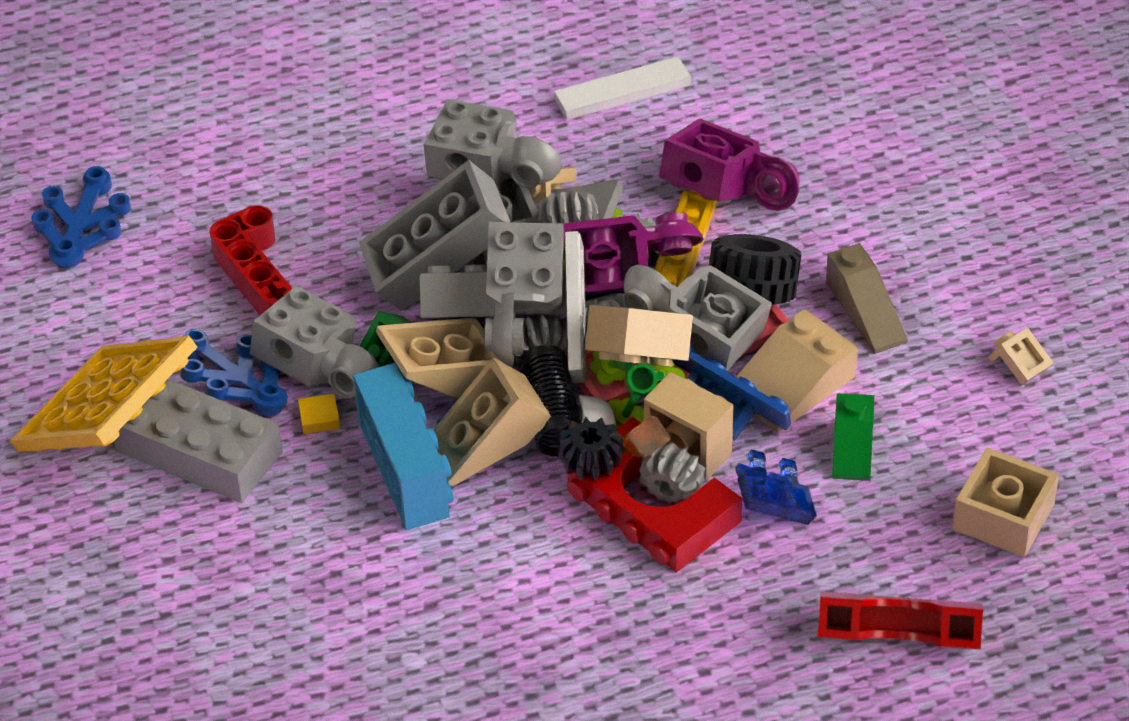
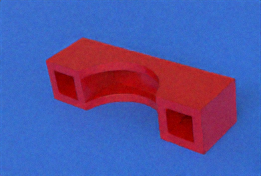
(900, 618)

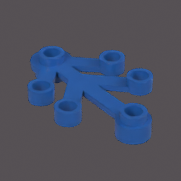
(69, 250)
(266, 398)

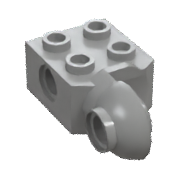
(490, 142)
(521, 280)
(723, 310)
(311, 342)

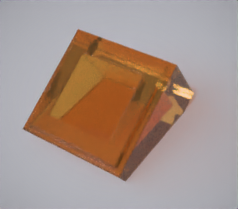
(645, 438)

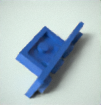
(739, 391)

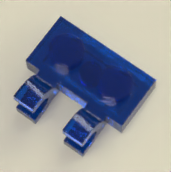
(775, 493)

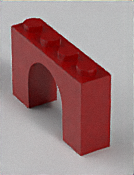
(671, 532)

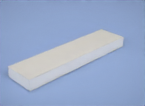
(622, 88)
(575, 307)

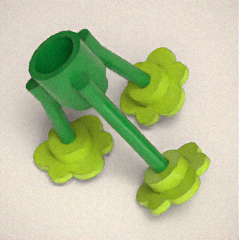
(639, 382)

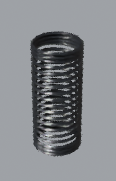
(548, 382)

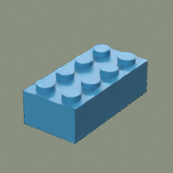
(403, 446)

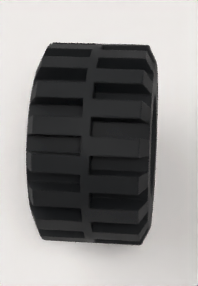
(759, 263)

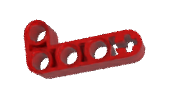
(238, 250)

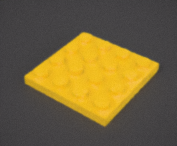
(104, 395)

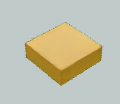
(319, 413)

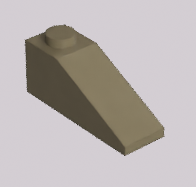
(864, 297)

